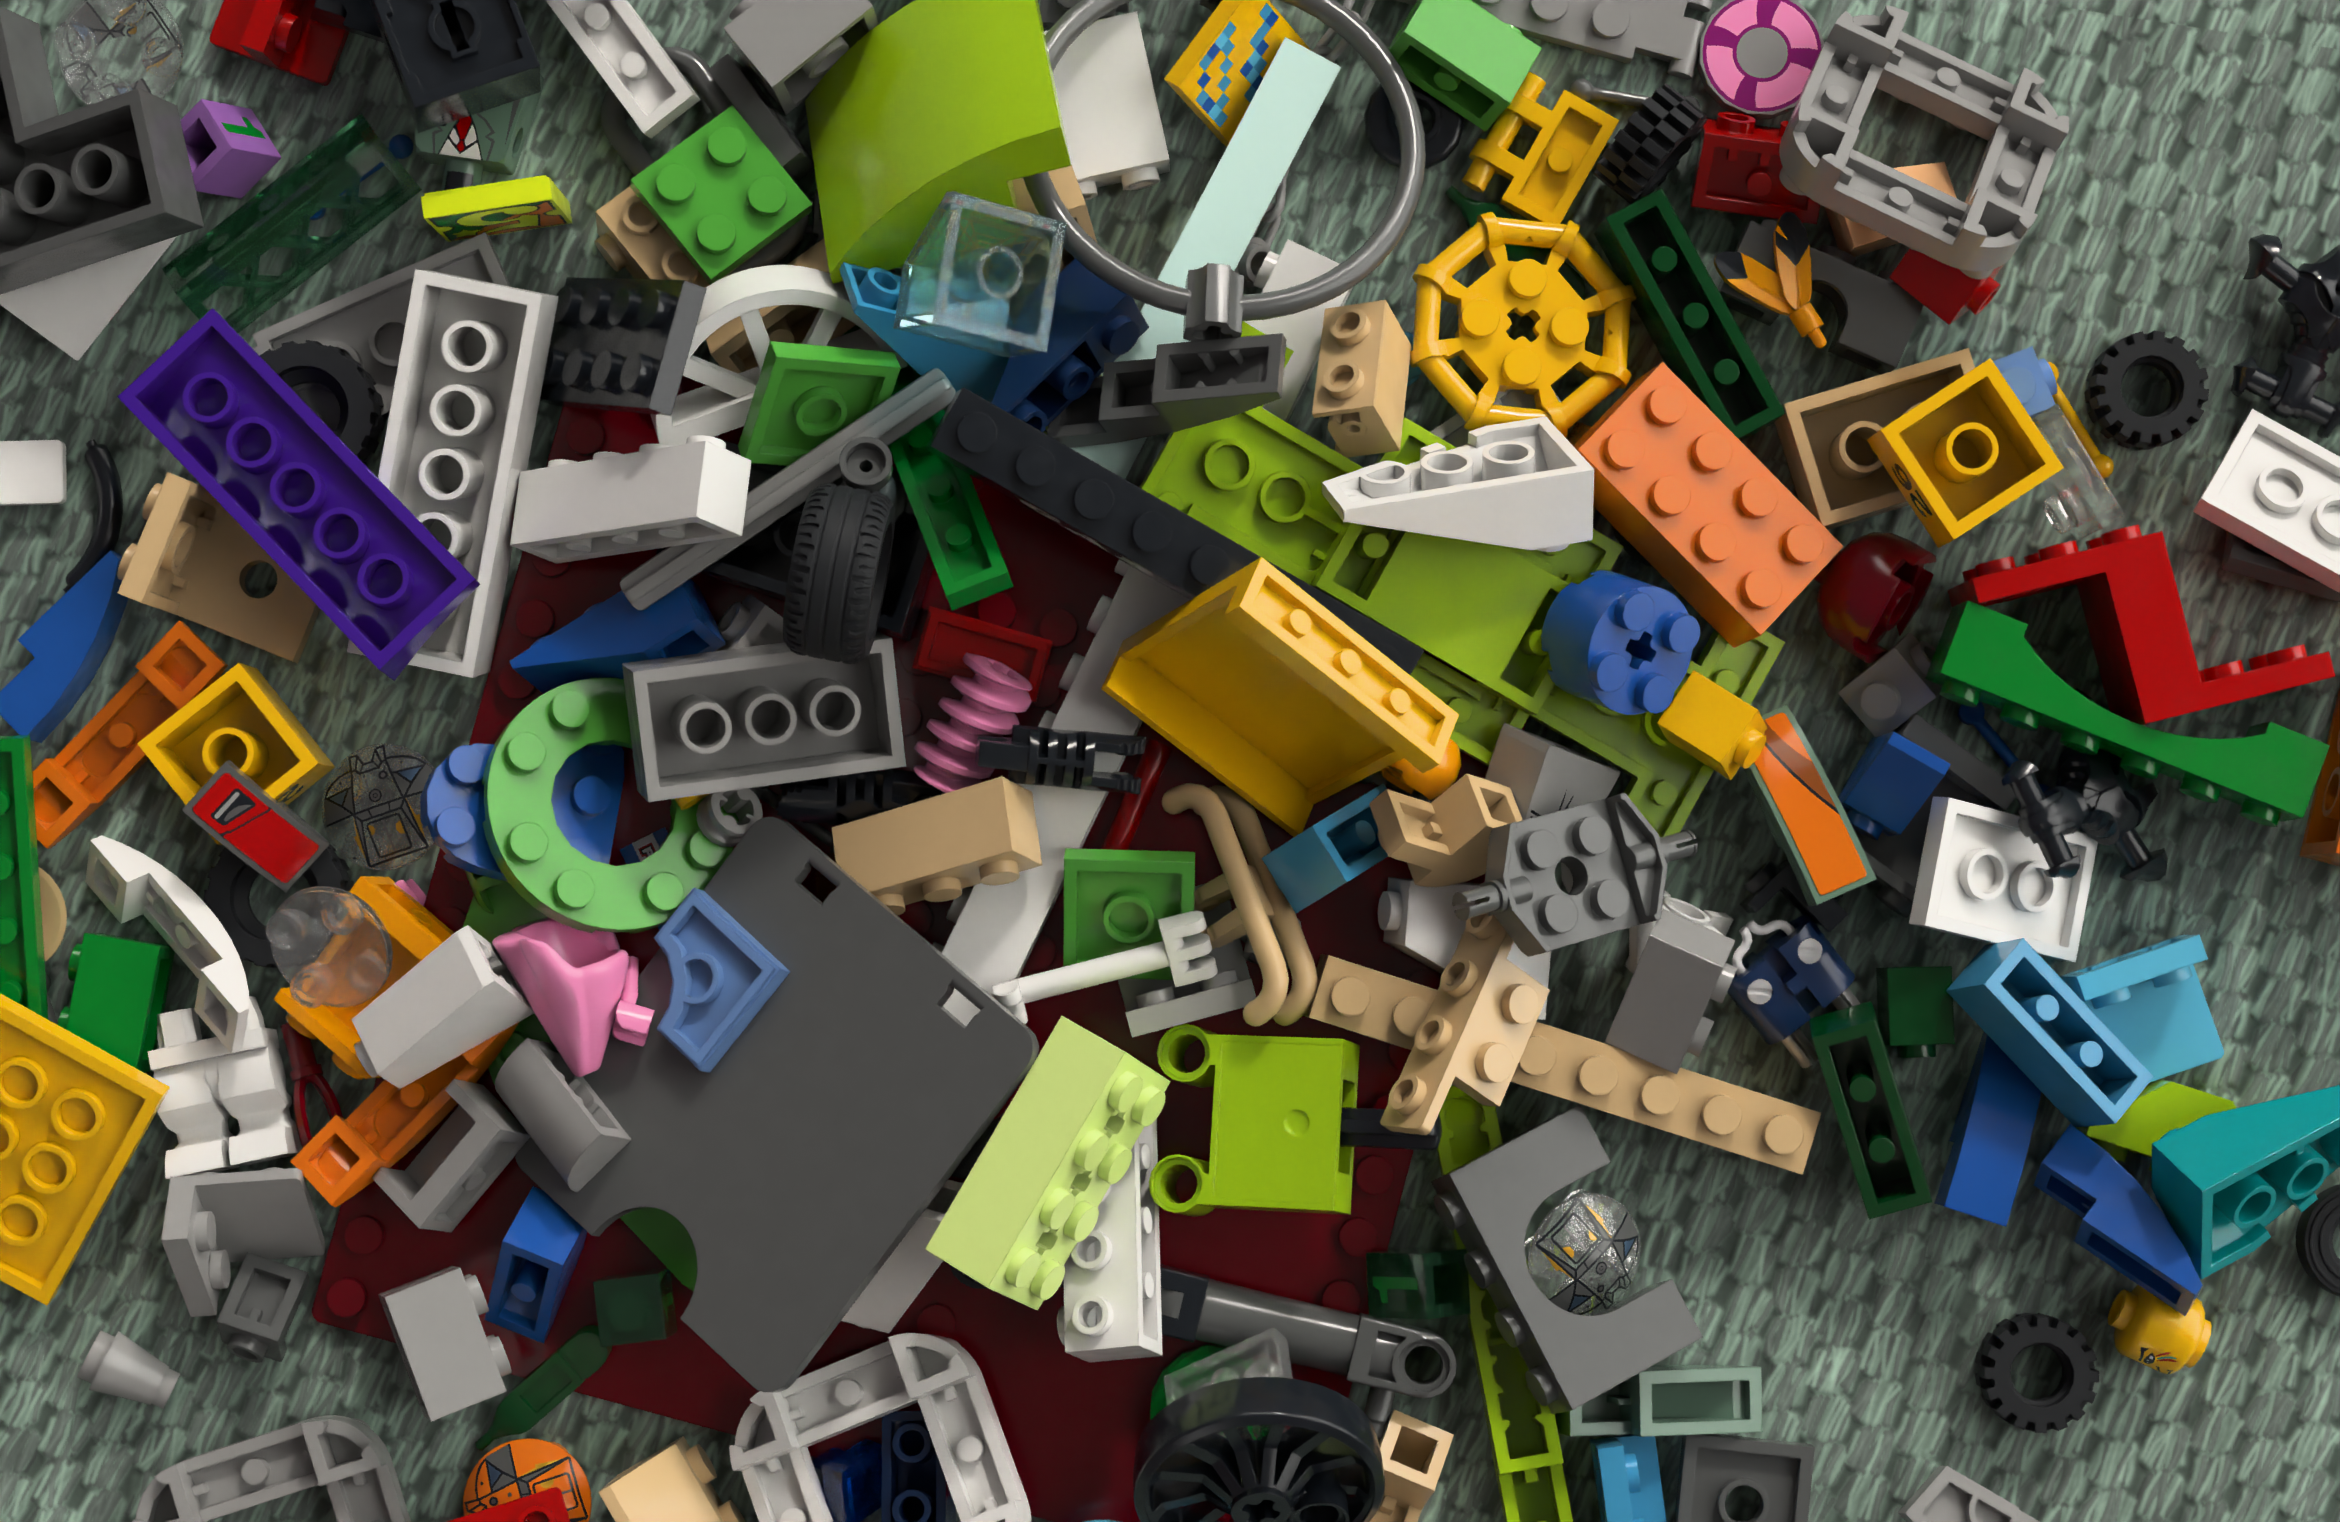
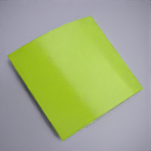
(926, 109)

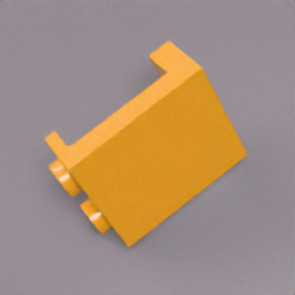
(413, 936)

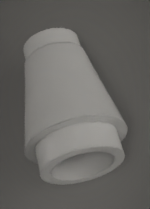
(127, 1371)

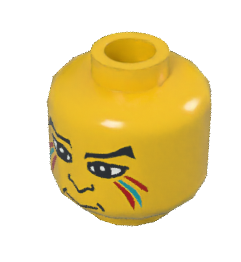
(2157, 1333)

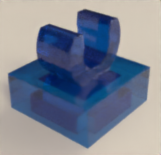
(852, 1480)

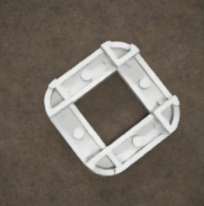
(862, 1388)

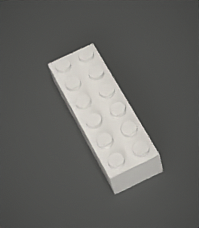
(463, 436)

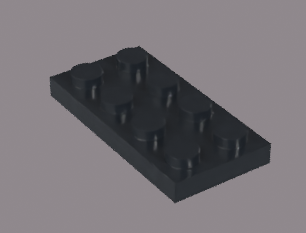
(621, 343)

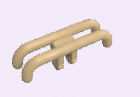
(1256, 901)

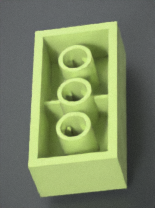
(1049, 1165)

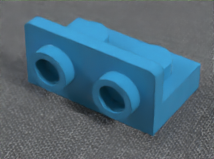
(1628, 1479)

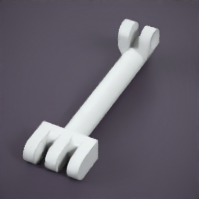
(1174, 951)

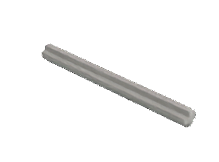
(790, 488)

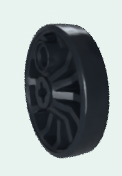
(1313, 1472)

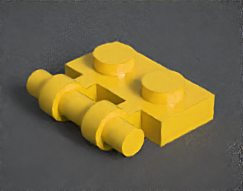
(1558, 159)

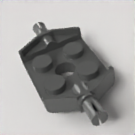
(1614, 867)

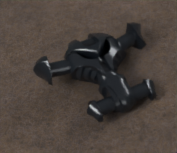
(2313, 306)
(2088, 797)

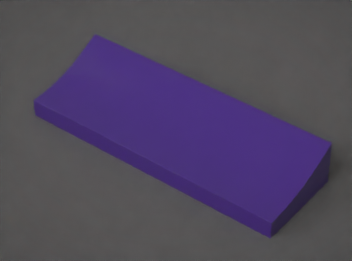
(300, 492)

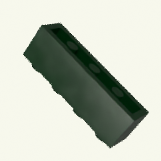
(1687, 314)

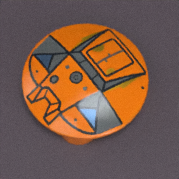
(524, 1469)

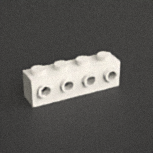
(632, 501)
(1116, 1271)

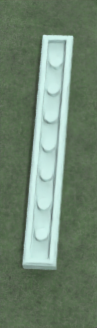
(1233, 201)

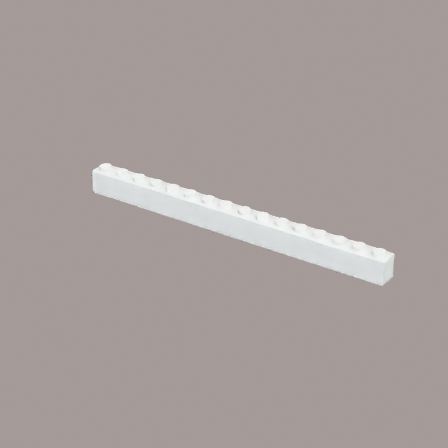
(1003, 922)

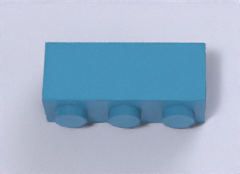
(2050, 1033)

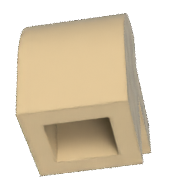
(1444, 838)
(1412, 1466)

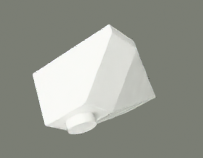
(1504, 488)

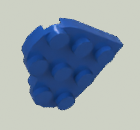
(582, 799)

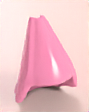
(570, 984)

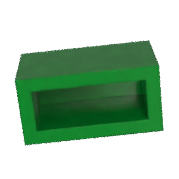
(118, 994)

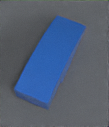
(66, 651)
(1990, 1137)
(2119, 1219)

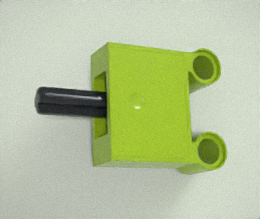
(1278, 1124)

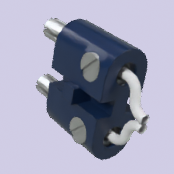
(1789, 982)

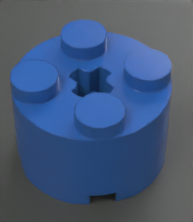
(1619, 642)

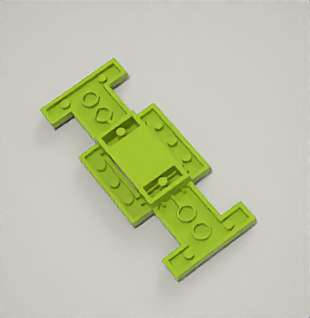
(1450, 596)

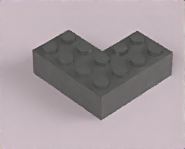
(85, 178)

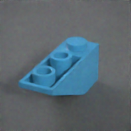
(875, 299)

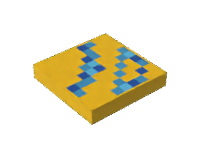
(1229, 62)

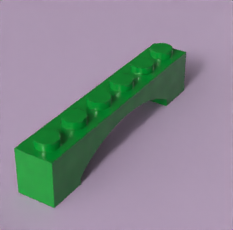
(1991, 662)

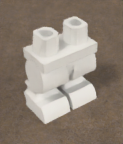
(212, 1085)

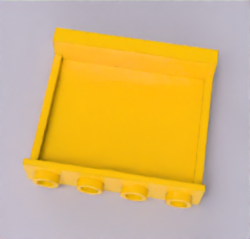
(1276, 695)

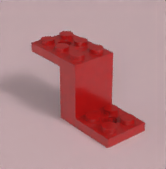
(2138, 626)

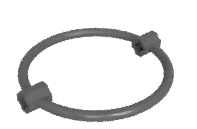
(1214, 293)

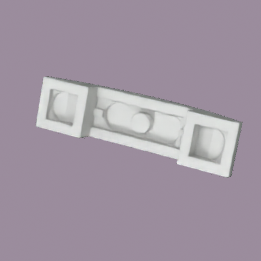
(137, 886)

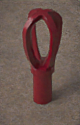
(306, 1071)

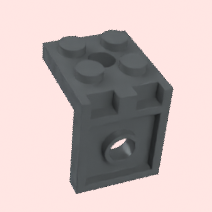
(1719, 1462)

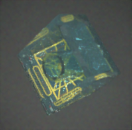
(982, 277)

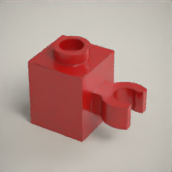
(1943, 287)

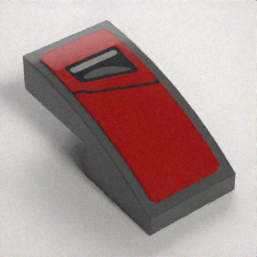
(256, 826)

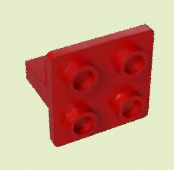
(280, 37)

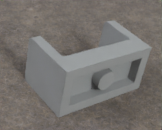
(457, 1160)

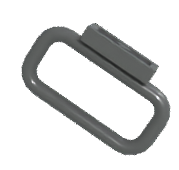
(721, 87)

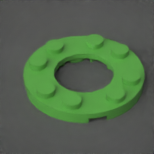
(537, 854)

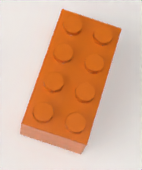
(1702, 507)

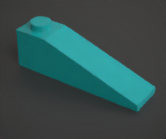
(2242, 1170)

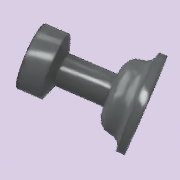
(868, 466)

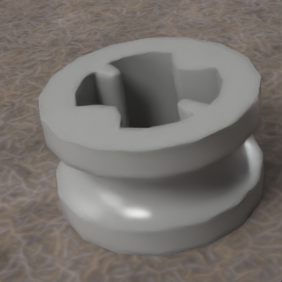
(723, 828)

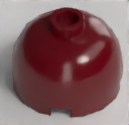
(1871, 590)

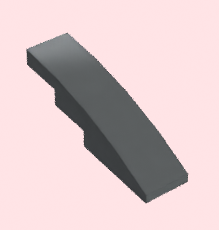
(1175, 390)

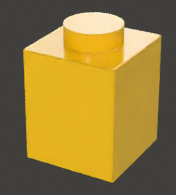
(1714, 726)

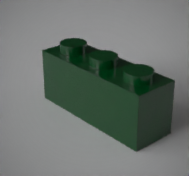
(1870, 1110)

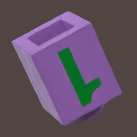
(226, 148)

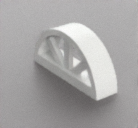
(728, 395)

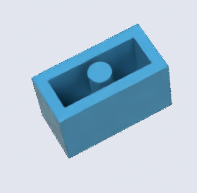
(1327, 853)

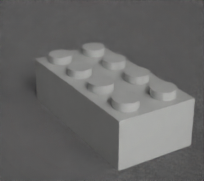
(760, 719)

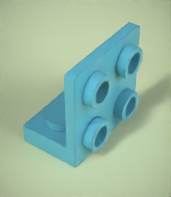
(2154, 1004)

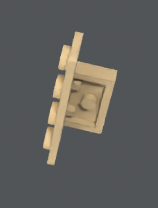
(1470, 1031)

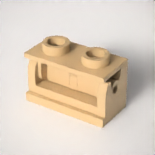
(1362, 378)

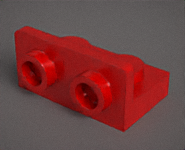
(1741, 170)

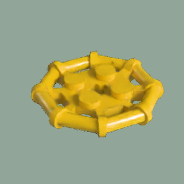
(1527, 290)

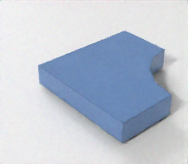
(717, 979)

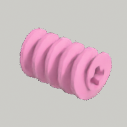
(984, 710)

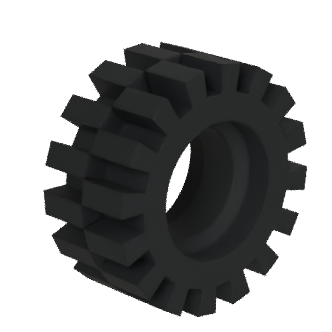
(1650, 144)

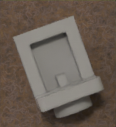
(1893, 686)

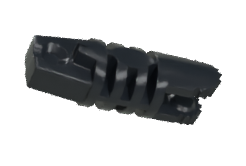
(1060, 758)
(851, 796)

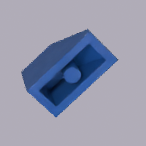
(1890, 785)
(535, 1267)

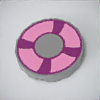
(1758, 55)

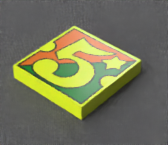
(496, 208)

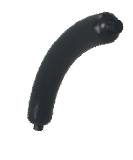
(108, 514)

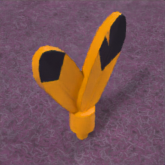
(1788, 288)

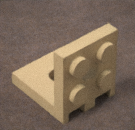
(196, 567)

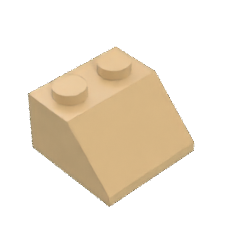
(669, 1488)

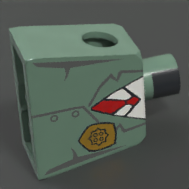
(479, 142)

